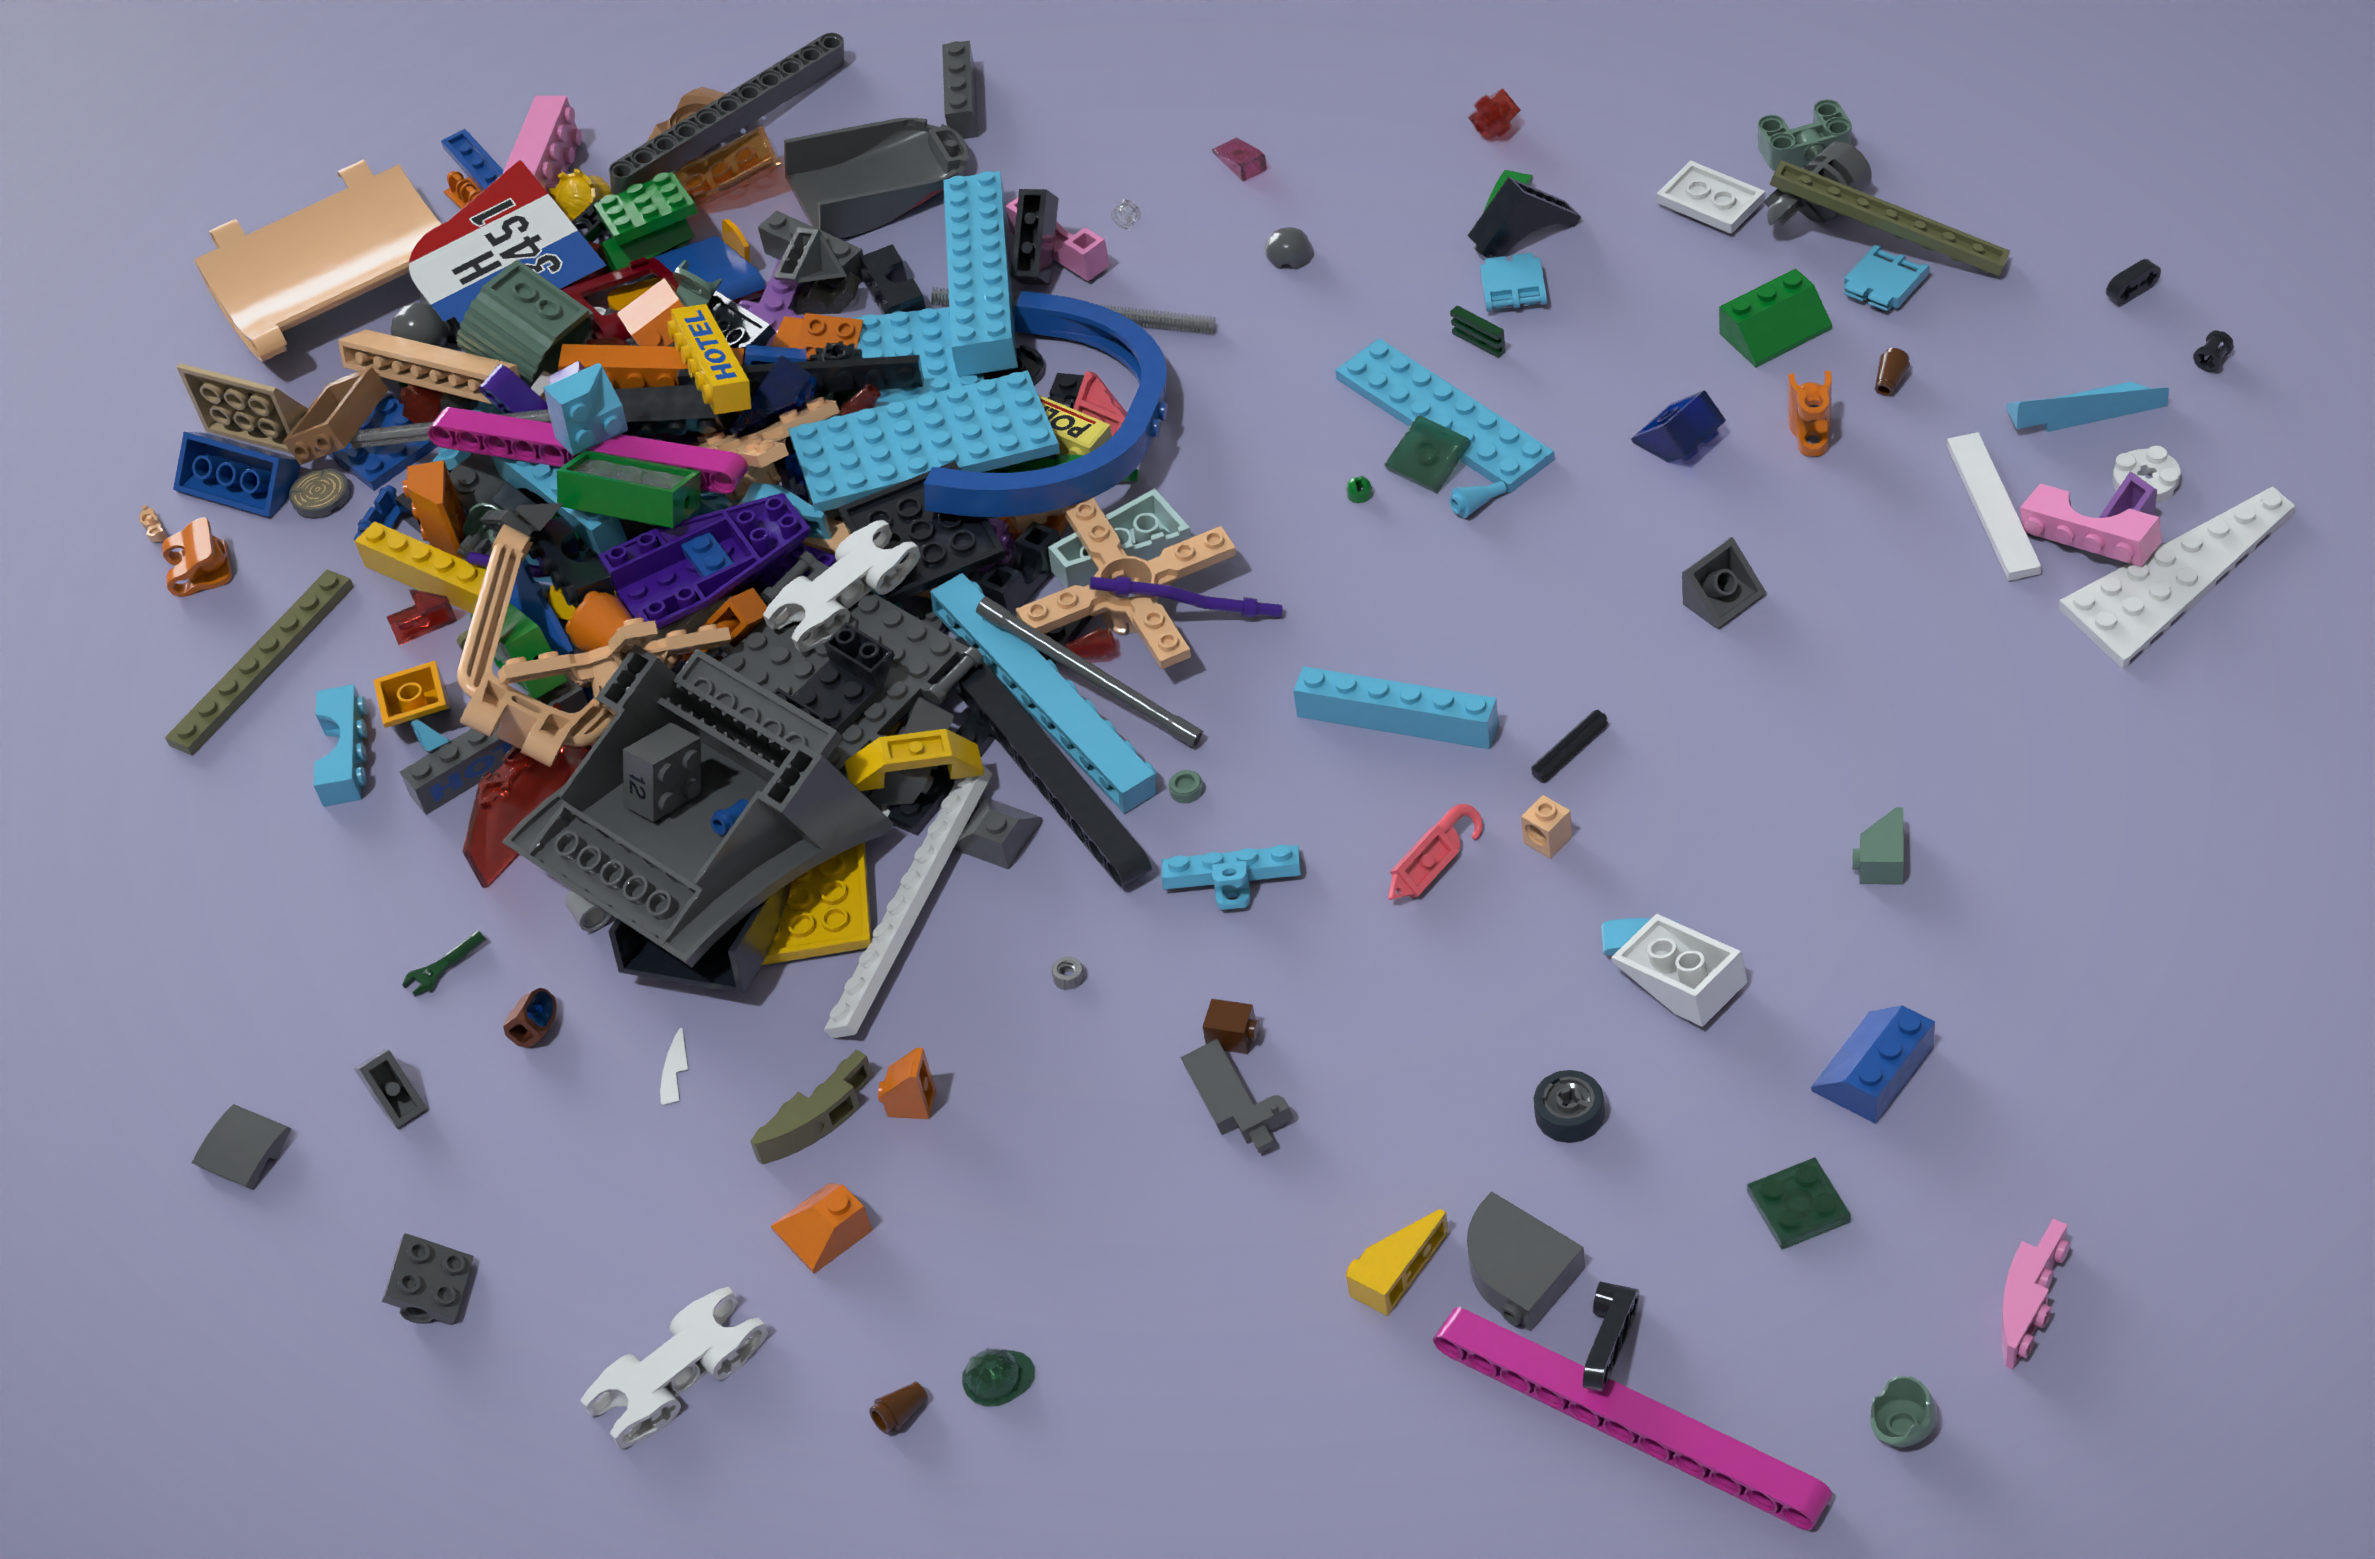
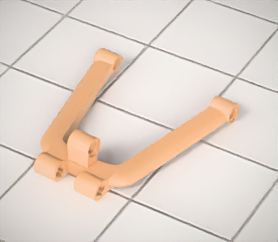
(525, 721)

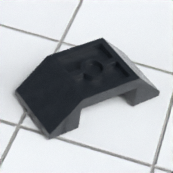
(847, 681)

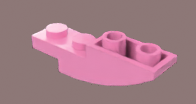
(2028, 1291)

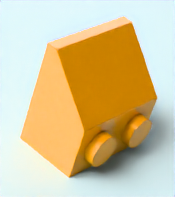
(411, 694)

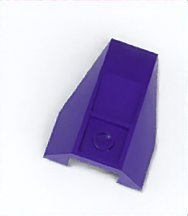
(663, 586)

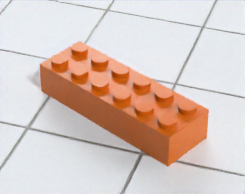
(633, 364)

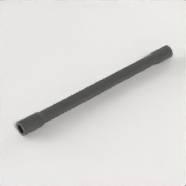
(1172, 723)

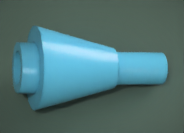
(1468, 499)

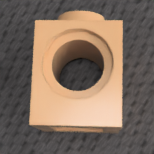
(1546, 826)

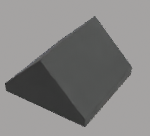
(1720, 584)

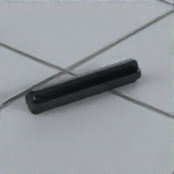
(1569, 745)

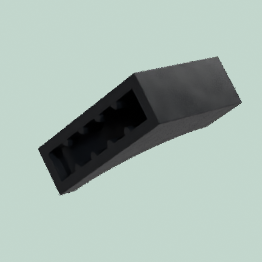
(1515, 214)

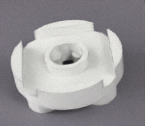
(2150, 461)

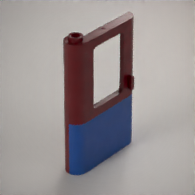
(706, 259)

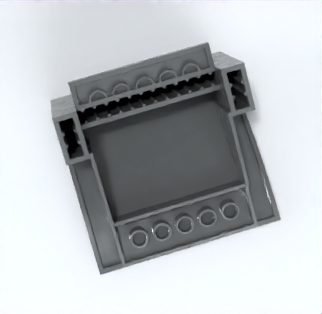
(677, 874)

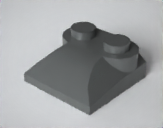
(477, 481)

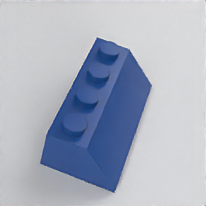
(234, 473)

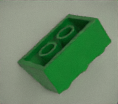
(649, 245)
(1774, 318)

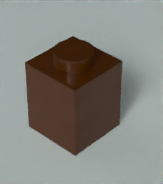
(1232, 1025)

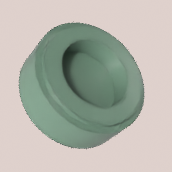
(1185, 786)

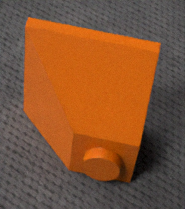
(823, 1226)

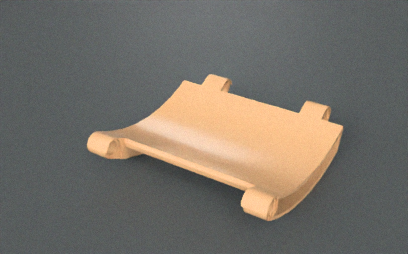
(315, 256)

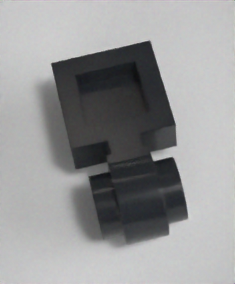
(1066, 389)

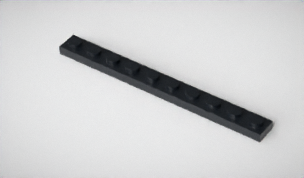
(916, 815)

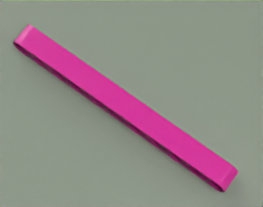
(536, 443)
(1635, 1419)

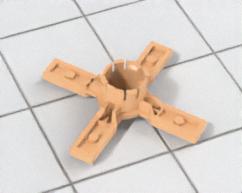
(767, 445)
(1139, 611)
(597, 666)

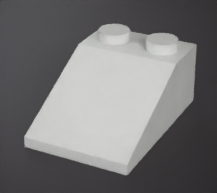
(1682, 968)

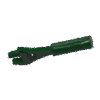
(430, 974)

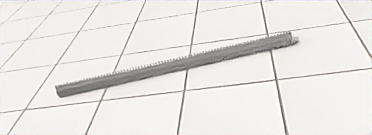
(1142, 319)
(419, 432)

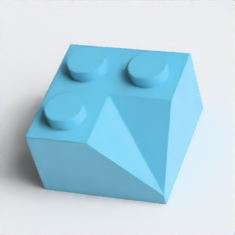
(585, 409)

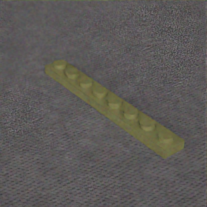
(1890, 218)
(259, 662)

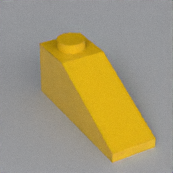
(1394, 1262)

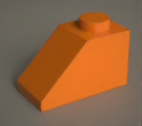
(908, 1087)

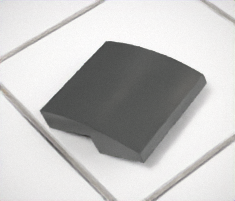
(241, 1145)

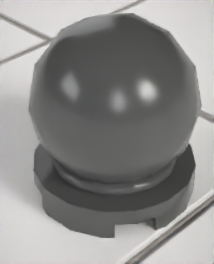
(423, 324)

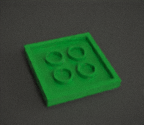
(645, 208)

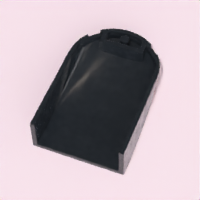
(725, 966)

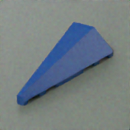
(531, 601)

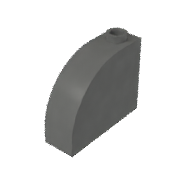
(1519, 1261)

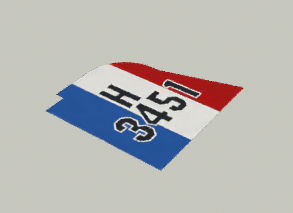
(500, 225)

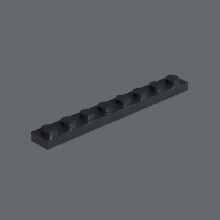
(842, 374)

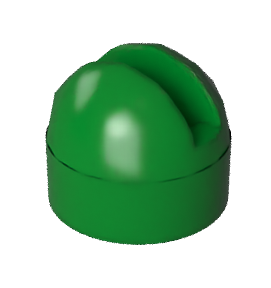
(1359, 496)

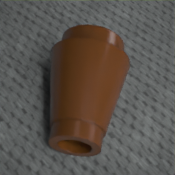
(1891, 370)
(895, 1408)

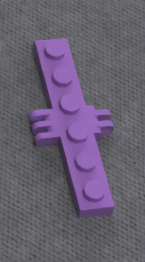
(775, 302)

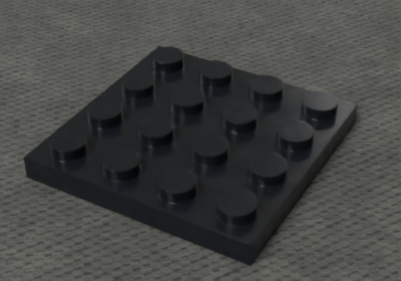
(945, 541)

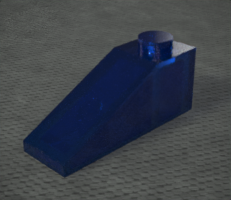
(780, 392)

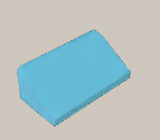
(427, 737)

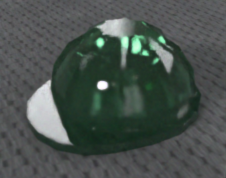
(997, 1376)

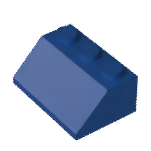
(1877, 1061)

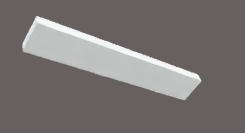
(1993, 506)

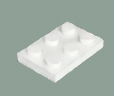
(1710, 197)

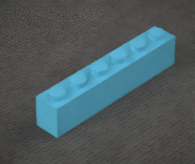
(1396, 707)

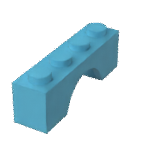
(340, 773)

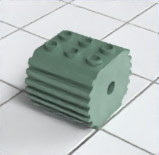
(523, 322)

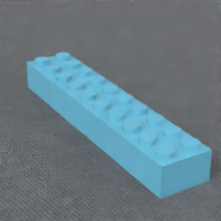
(979, 274)

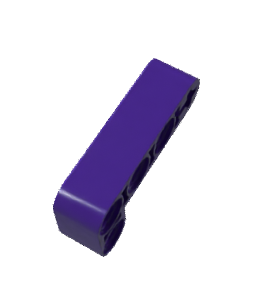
(510, 393)

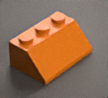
(436, 505)

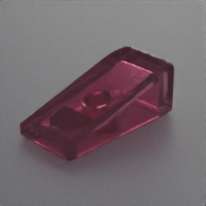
(1241, 158)

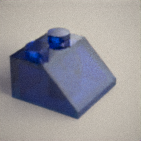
(1681, 428)

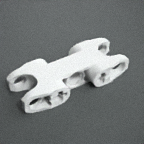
(825, 601)
(654, 1383)

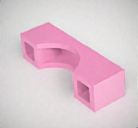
(1081, 253)
(2124, 537)

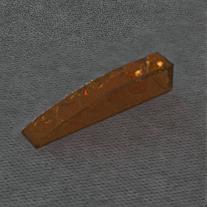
(730, 167)

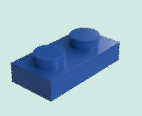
(705, 555)

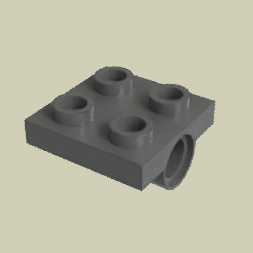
(427, 1280)

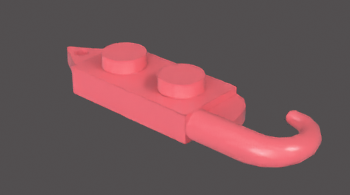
(1431, 853)

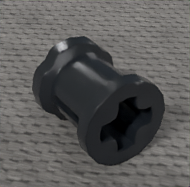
(2215, 353)

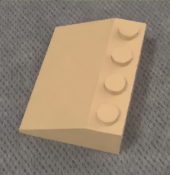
(241, 407)

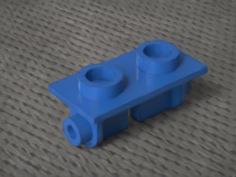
(384, 512)

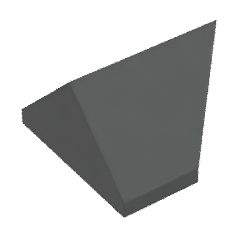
(808, 259)

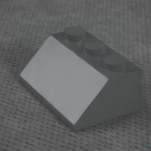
(906, 785)

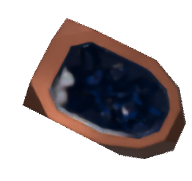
(531, 1018)

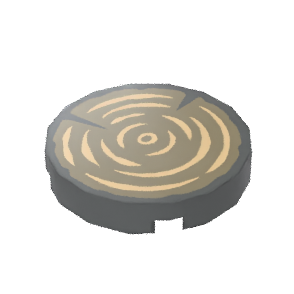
(319, 492)

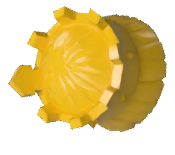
(578, 191)

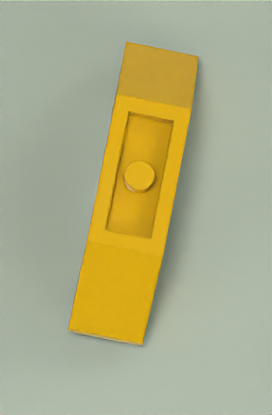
(912, 751)

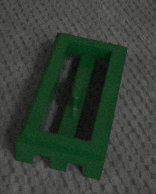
(1478, 331)

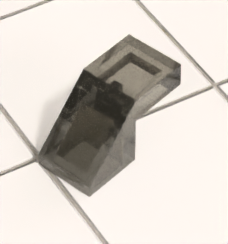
(822, 298)

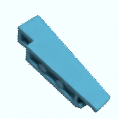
(2087, 406)

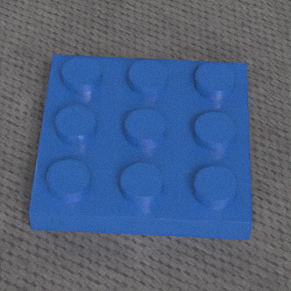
(382, 463)

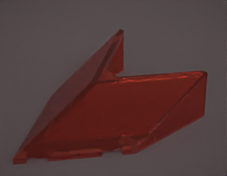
(506, 800)

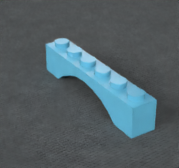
(594, 529)

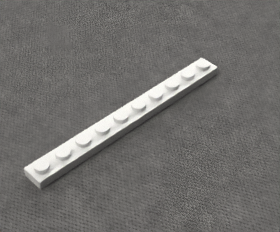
(905, 906)

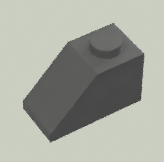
(390, 1088)

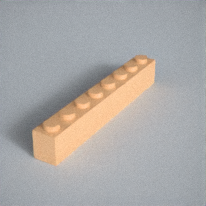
(419, 363)

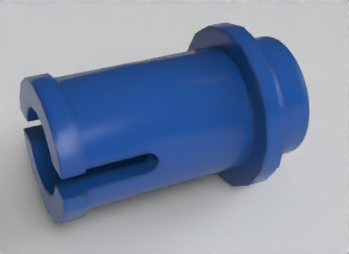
(724, 819)

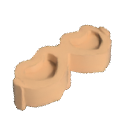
(150, 521)

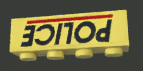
(1075, 430)

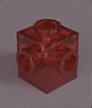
(1494, 114)

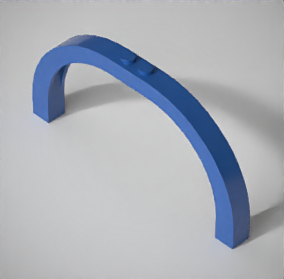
(1094, 473)

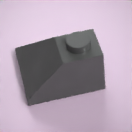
(997, 832)

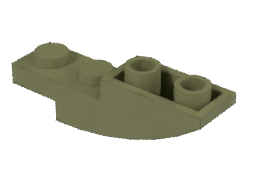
(808, 1120)

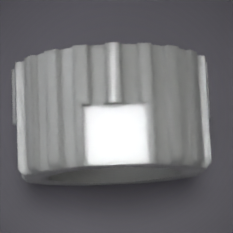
(1065, 981)

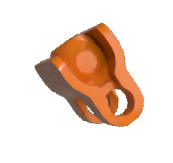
(1810, 413)
(202, 559)

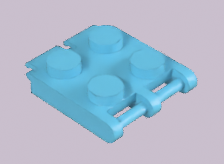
(1512, 281)
(1883, 281)

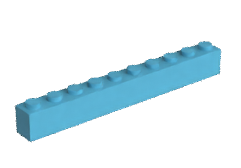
(1048, 697)

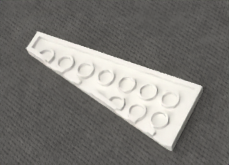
(2139, 602)

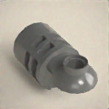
(1836, 162)

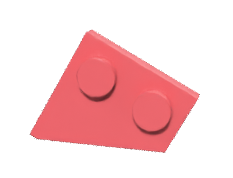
(1098, 402)

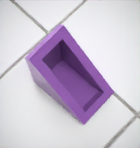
(2132, 494)

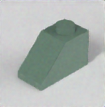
(1881, 851)

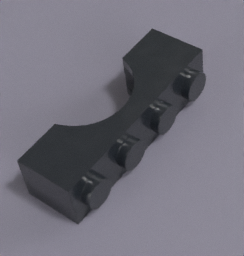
(556, 550)

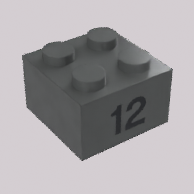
(662, 771)

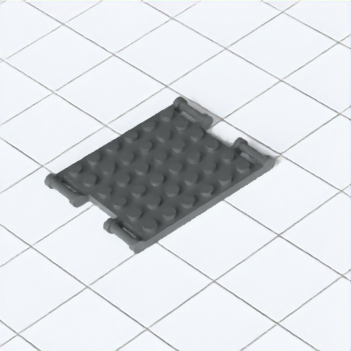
(919, 660)

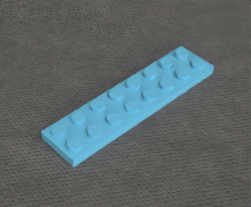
(1409, 389)

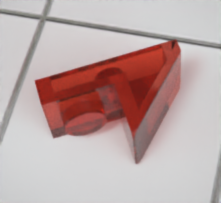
(427, 615)

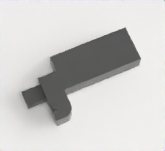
(1229, 1100)

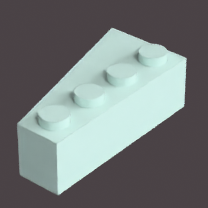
(1144, 531)

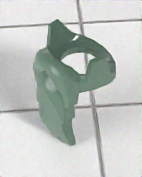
(692, 288)

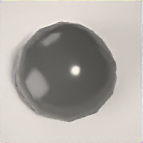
(1289, 247)

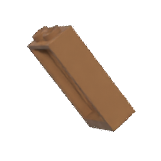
(336, 415)

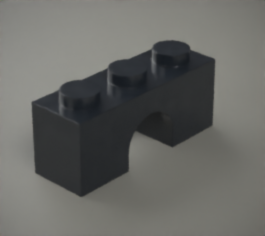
(888, 282)
(1031, 567)

